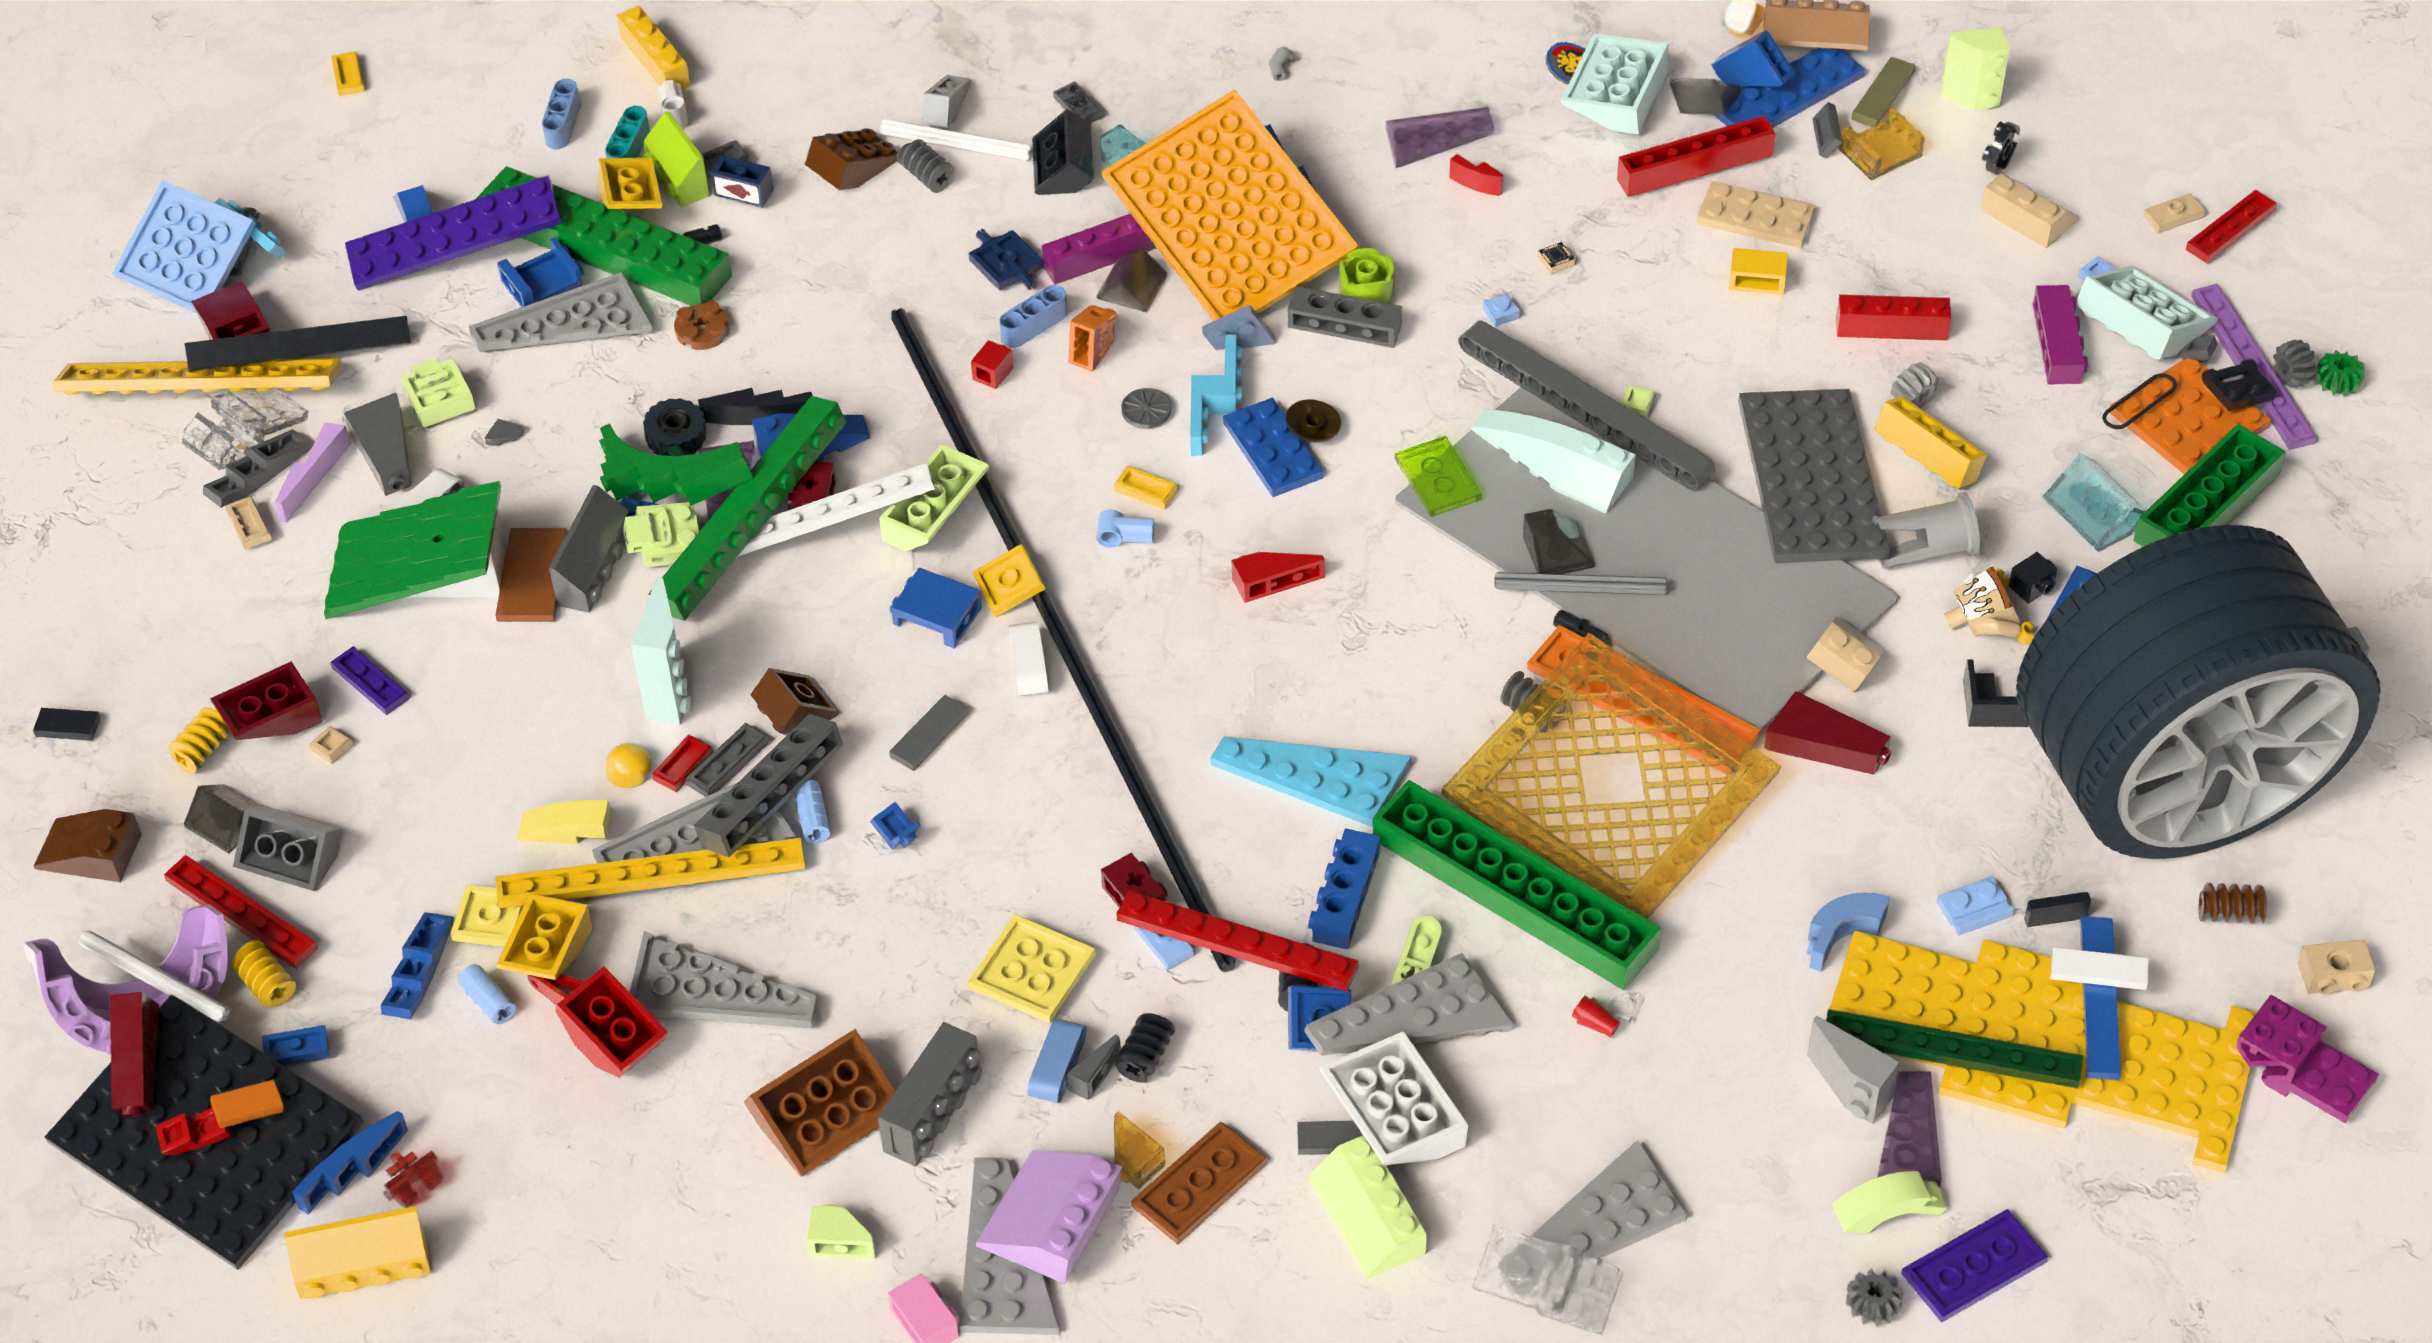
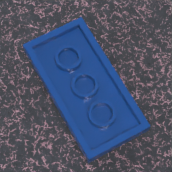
(1271, 448)

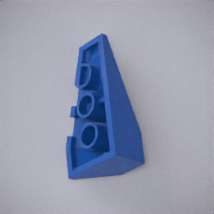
(768, 428)

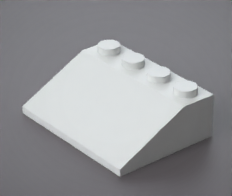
(1397, 1102)

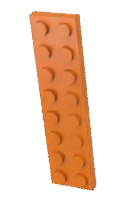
(1563, 641)

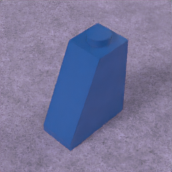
(1754, 63)

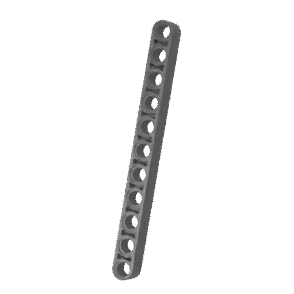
(1587, 405)

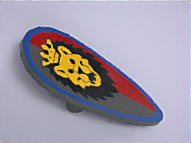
(1563, 60)

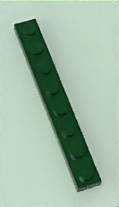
(1962, 1049)

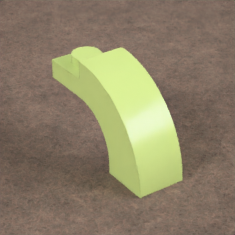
(1886, 1198)

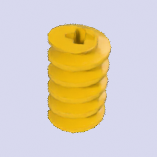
(198, 739)
(263, 974)

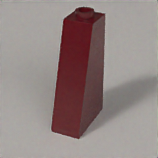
(1826, 736)
(133, 1052)

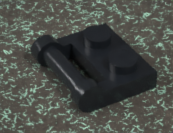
(2240, 392)

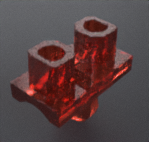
(401, 1185)

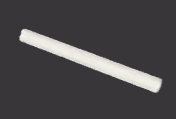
(956, 139)
(153, 975)

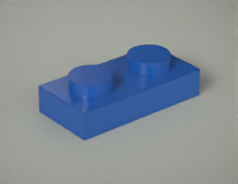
(297, 1045)

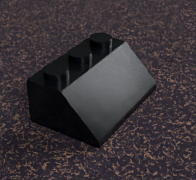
(1063, 155)

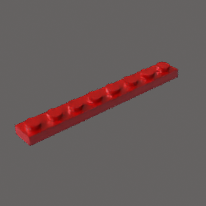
(1238, 940)

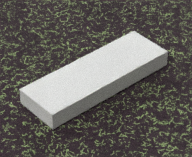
(2099, 968)

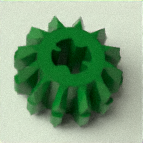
(2340, 373)

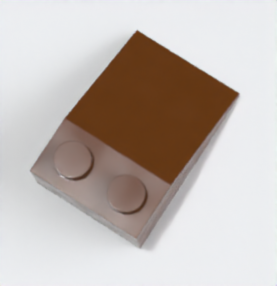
(91, 845)

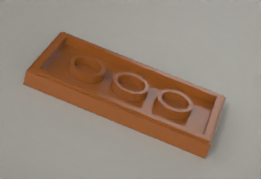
(526, 581)
(1199, 1182)

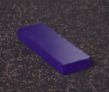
(369, 680)

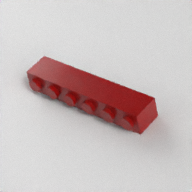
(1695, 156)

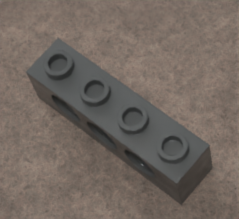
(1344, 316)

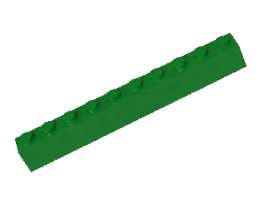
(751, 505)

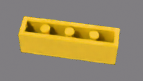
(652, 47)
(1930, 442)

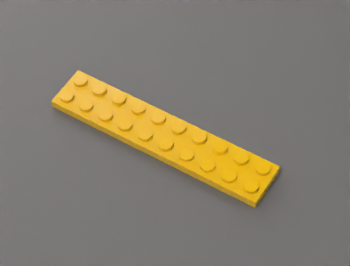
(169, 375)

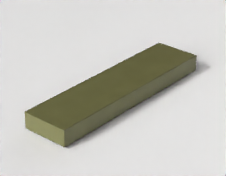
(1883, 92)

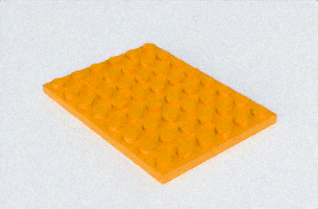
(1229, 209)

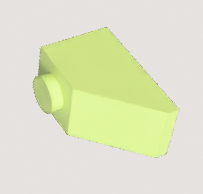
(838, 1234)

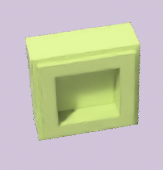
(1638, 400)

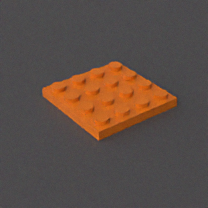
(2188, 419)

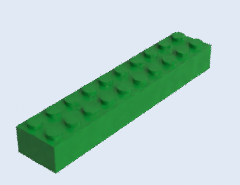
(628, 245)
(1517, 884)

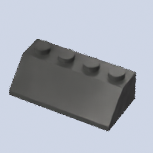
(589, 551)

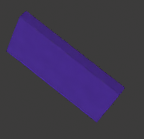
(1974, 1265)

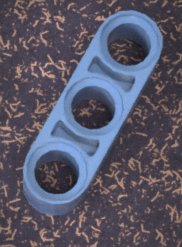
(561, 114)
(1033, 316)
(1056, 1060)

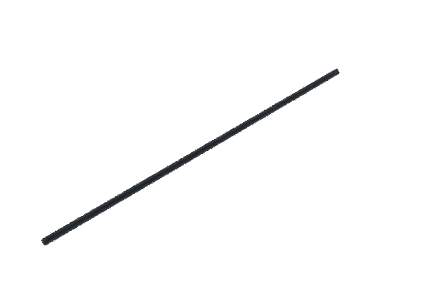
(1061, 637)

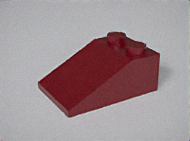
(269, 705)

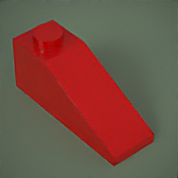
(1272, 572)

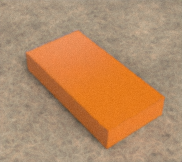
(246, 1104)

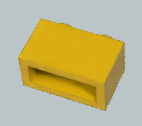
(1758, 271)

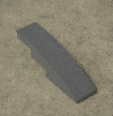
(260, 466)

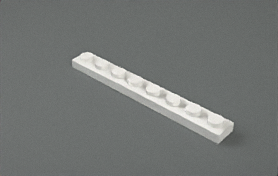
(842, 506)

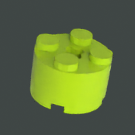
(1367, 275)

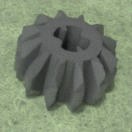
(2295, 363)
(1874, 1297)

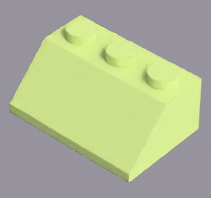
(1975, 67)

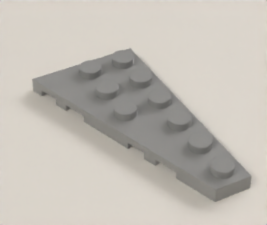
(582, 313)
(677, 833)
(707, 988)
(1615, 1208)
(996, 1291)

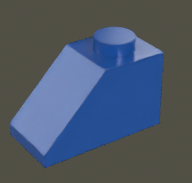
(412, 203)

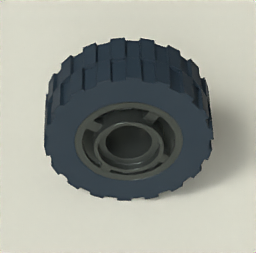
(673, 424)

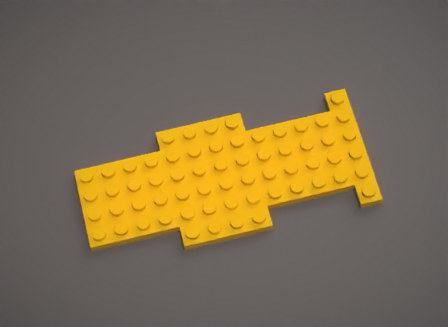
(2170, 1067)

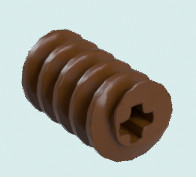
(2232, 901)

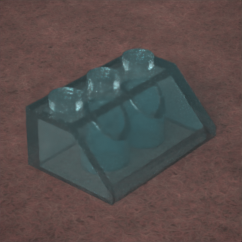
(2094, 503)

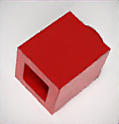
(992, 364)

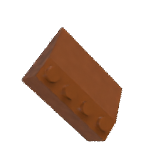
(822, 1103)

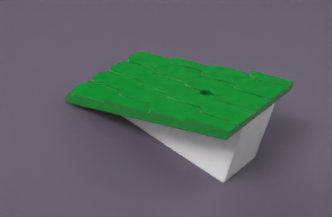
(421, 550)

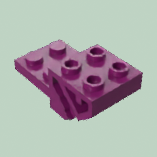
(2301, 1061)

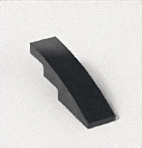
(743, 405)

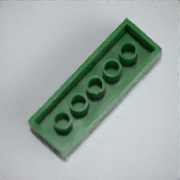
(2214, 487)

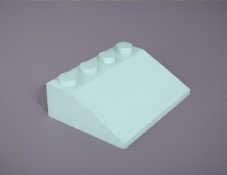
(1618, 81)
(2143, 311)
(659, 662)

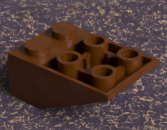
(850, 157)

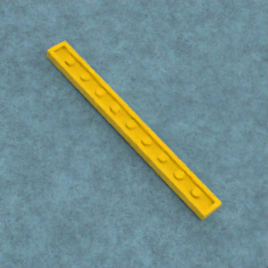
(650, 872)

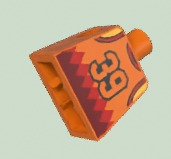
(1091, 336)

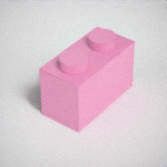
(922, 1311)

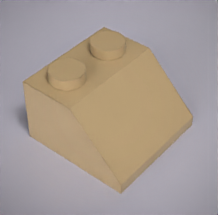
(1845, 654)

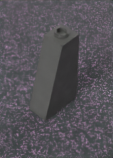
(382, 441)

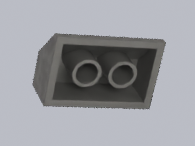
(286, 846)

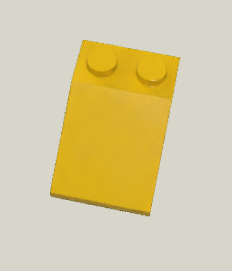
(628, 183)
(546, 937)

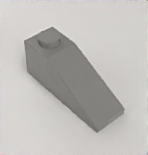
(944, 101)

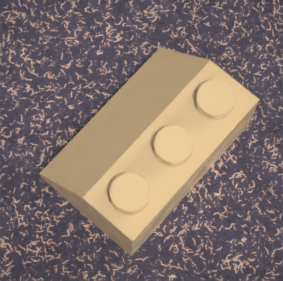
(2026, 210)

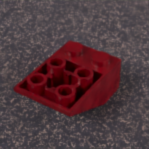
(230, 313)

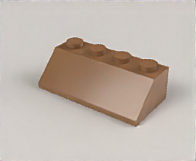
(1818, 23)

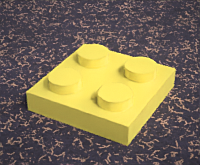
(481, 919)

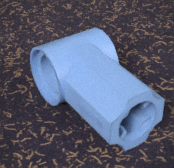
(1116, 528)

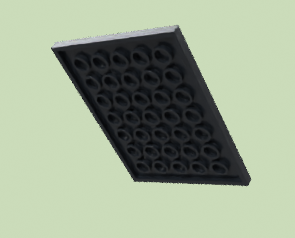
(225, 1191)

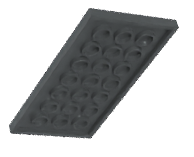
(1812, 475)

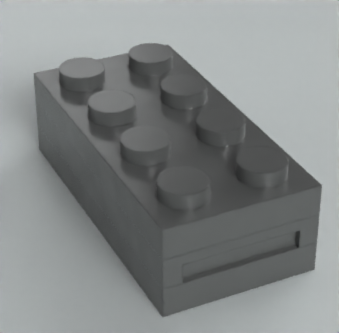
(930, 1094)

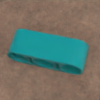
(629, 134)

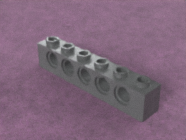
(768, 785)

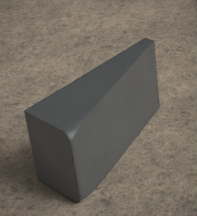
(1091, 1072)

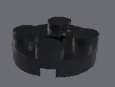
(2002, 148)

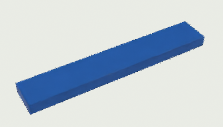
(2100, 1006)

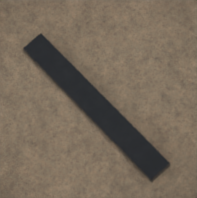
(297, 343)

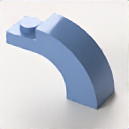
(1840, 918)

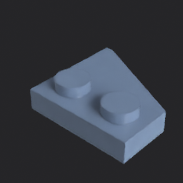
(1243, 323)

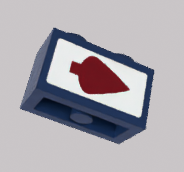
(742, 181)

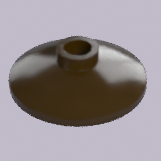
(1313, 420)

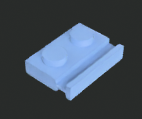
(1975, 905)

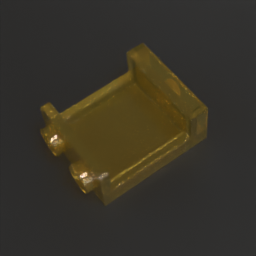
(1883, 146)

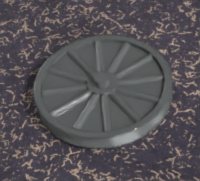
(1146, 408)

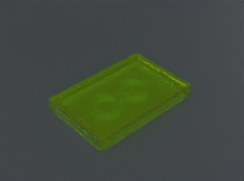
(1438, 476)

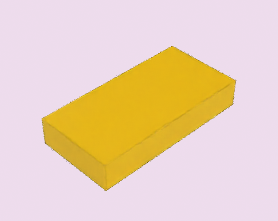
(347, 73)
(1145, 487)

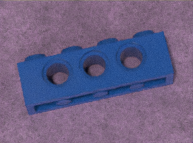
(1345, 888)

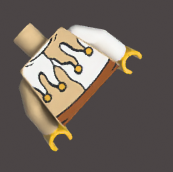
(1987, 607)

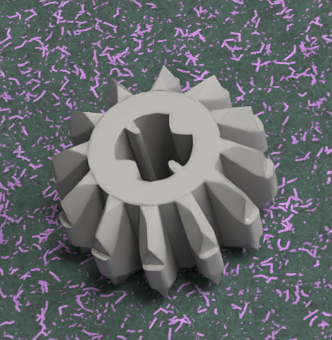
(1915, 384)

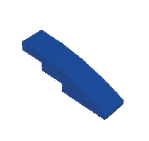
(418, 965)
(357, 1155)

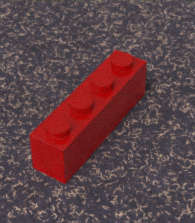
(1893, 317)

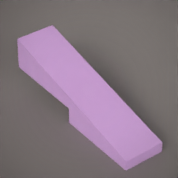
(304, 477)

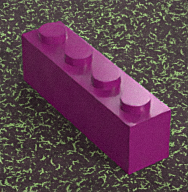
(1093, 248)
(2059, 334)

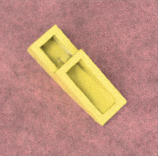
(566, 822)

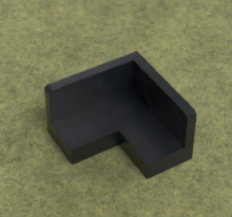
(1984, 705)

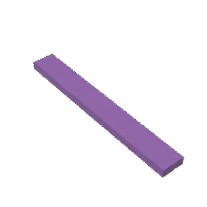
(2241, 346)

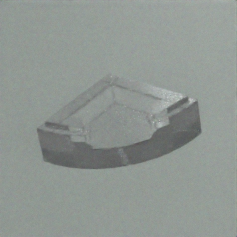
(1626, 1006)

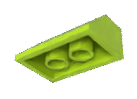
(676, 161)

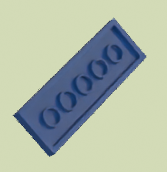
(1816, 78)

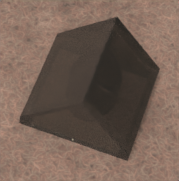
(1704, 95)
(1133, 281)
(218, 815)

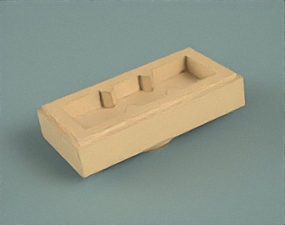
(2174, 212)
(248, 522)

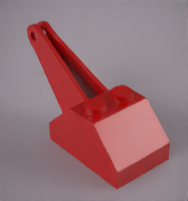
(603, 1019)

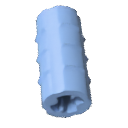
(812, 812)
(487, 994)

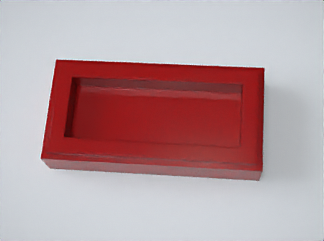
(681, 763)

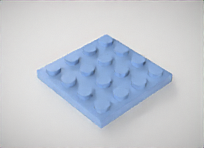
(183, 246)

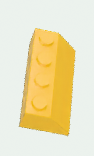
(357, 1252)

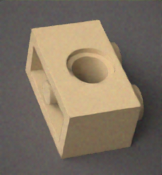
(2336, 967)

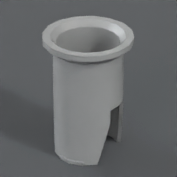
(1938, 530)

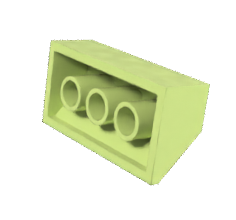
(918, 518)
(1368, 1208)

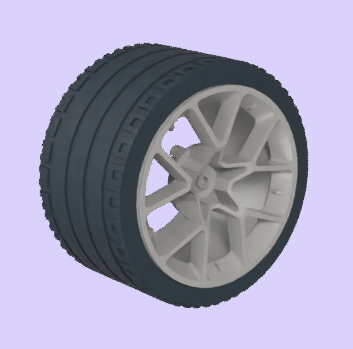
(2196, 691)

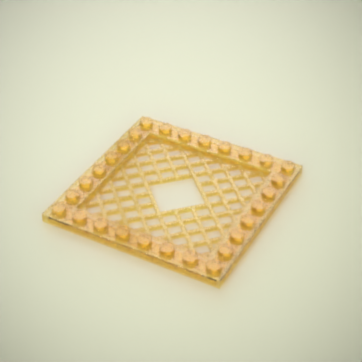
(1598, 662)

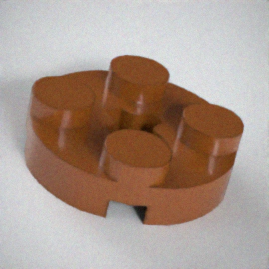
(707, 314)

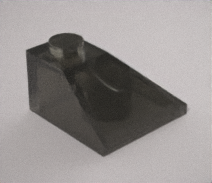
(1555, 543)

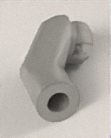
(1276, 63)

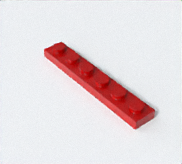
(241, 911)

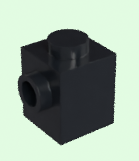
(2033, 577)

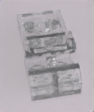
(243, 425)
(1548, 1279)

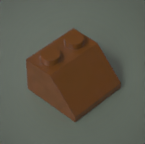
(789, 698)

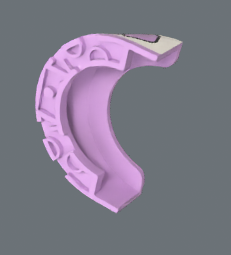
(84, 1005)

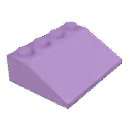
(1052, 1211)

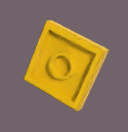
(1008, 580)

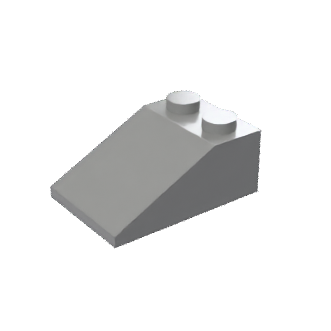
(1853, 1070)

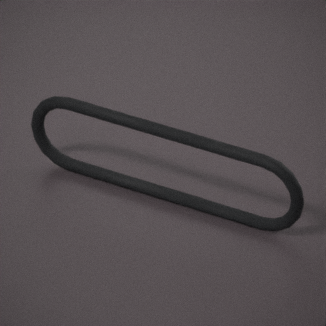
(2146, 408)

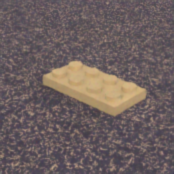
(1756, 214)

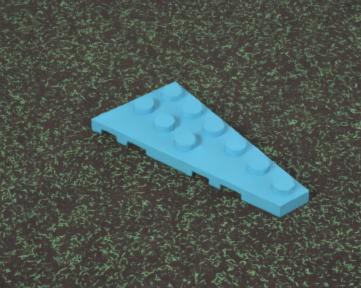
(1332, 778)

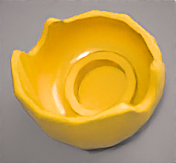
(628, 765)

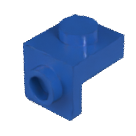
(895, 826)

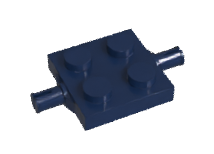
(1006, 259)

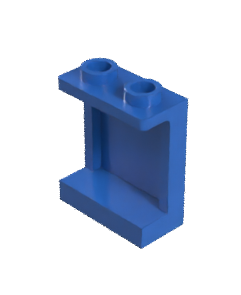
(542, 276)
(937, 605)

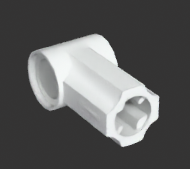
(672, 101)

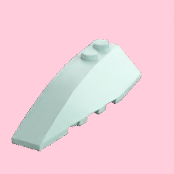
(1563, 456)

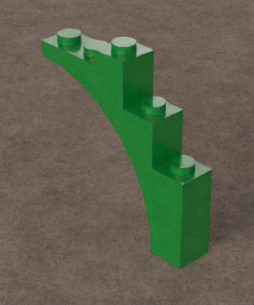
(661, 476)

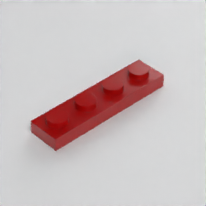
(2231, 226)

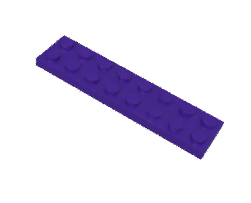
(453, 233)

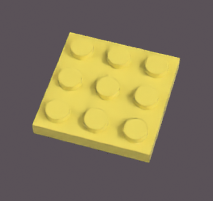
(1031, 968)

